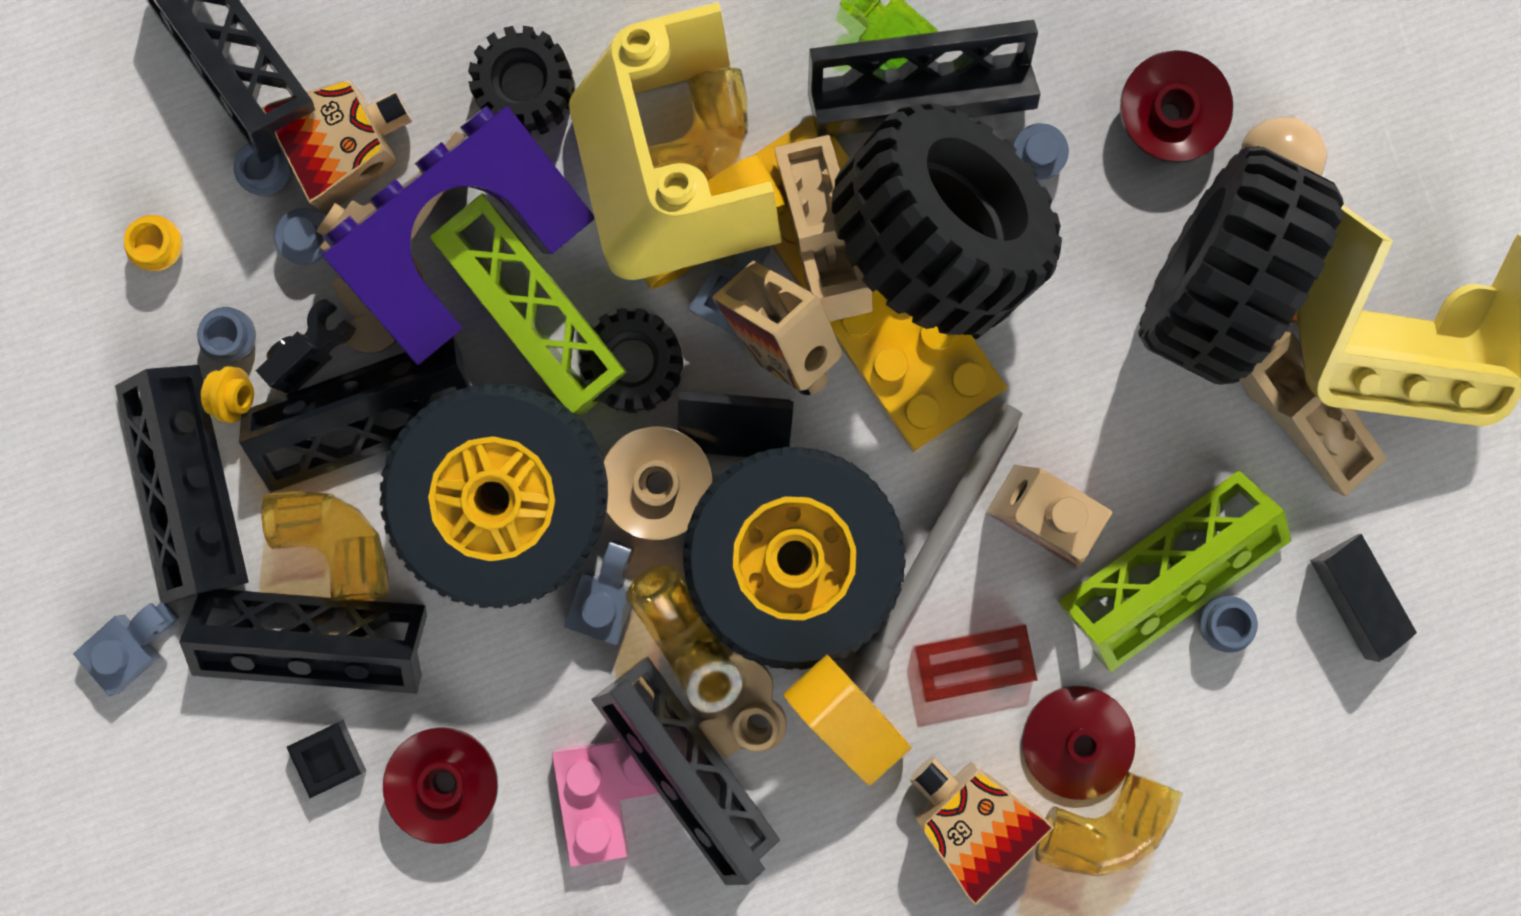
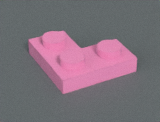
(590, 789)

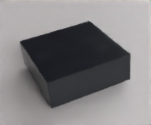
(326, 759)

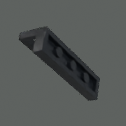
(226, 79)
(970, 83)
(342, 405)
(185, 481)
(300, 650)
(677, 778)

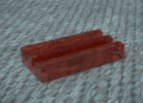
(928, 671)

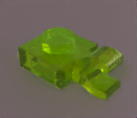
(887, 21)

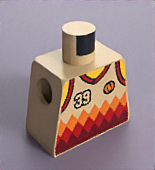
(341, 142)
(800, 343)
(1050, 513)
(976, 825)

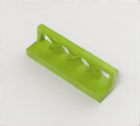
(521, 322)
(1190, 582)

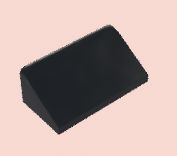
(735, 422)
(1364, 598)

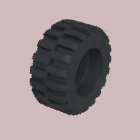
(945, 220)
(1241, 266)

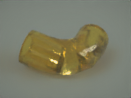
(717, 125)
(338, 532)
(686, 643)
(1115, 839)

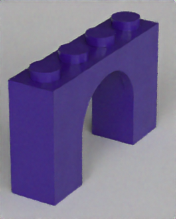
(492, 158)

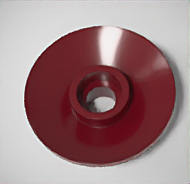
(1194, 89)
(1051, 735)
(417, 801)

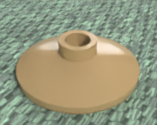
(629, 468)

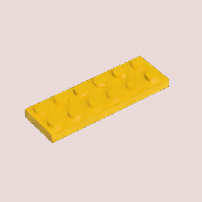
(914, 372)

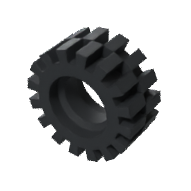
(516, 49)
(666, 367)

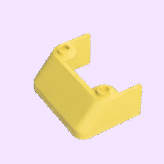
(666, 214)
(1439, 370)

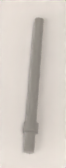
(878, 652)

